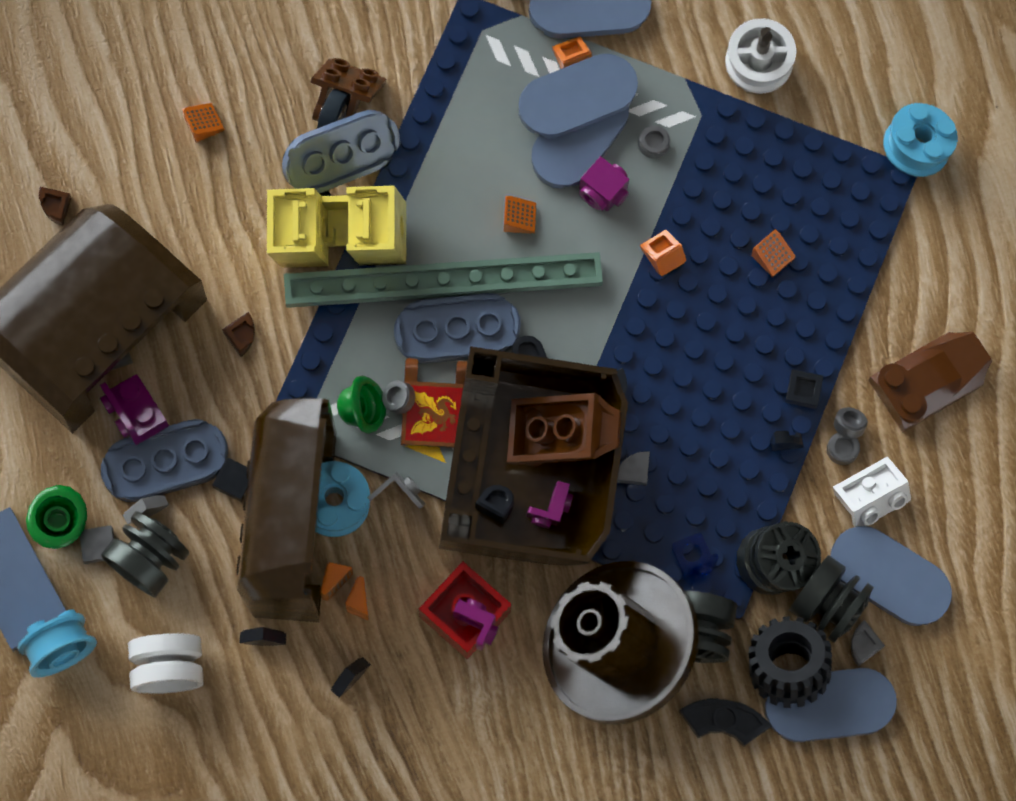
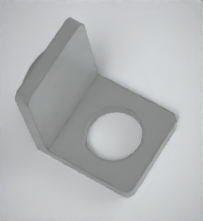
(406, 485)

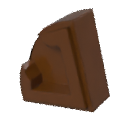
(54, 204)
(241, 333)

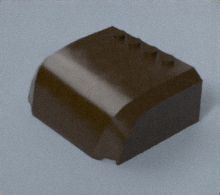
(87, 307)
(481, 462)
(282, 508)

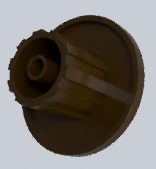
(620, 642)

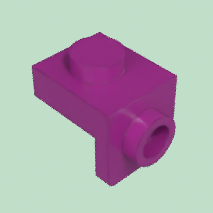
(559, 503)
(474, 614)

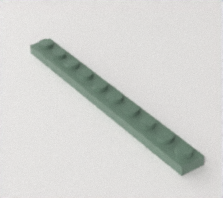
(442, 279)

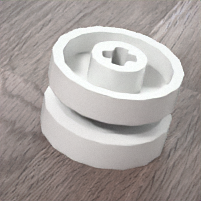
(165, 663)

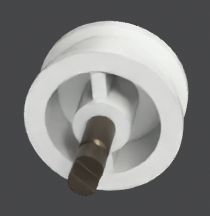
(760, 55)

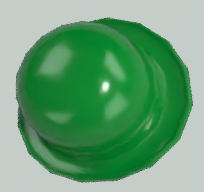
(362, 405)
(56, 517)

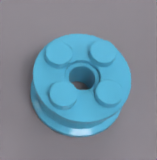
(930, 126)
(352, 512)
(56, 644)

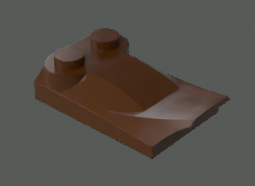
(932, 378)
(561, 429)

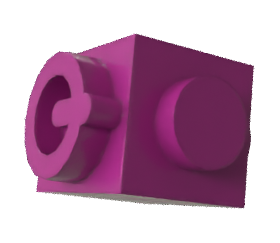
(604, 185)

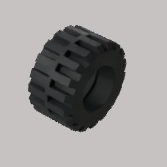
(790, 638)

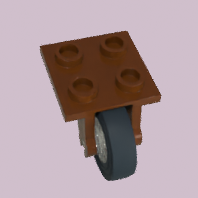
(345, 80)

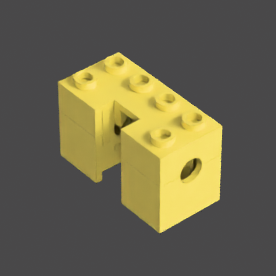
(364, 220)

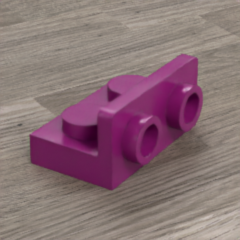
(135, 408)

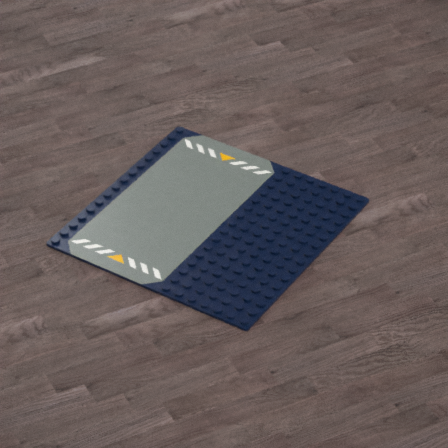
(698, 346)

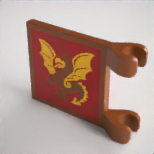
(435, 410)

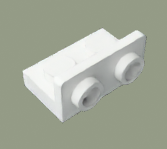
(873, 492)

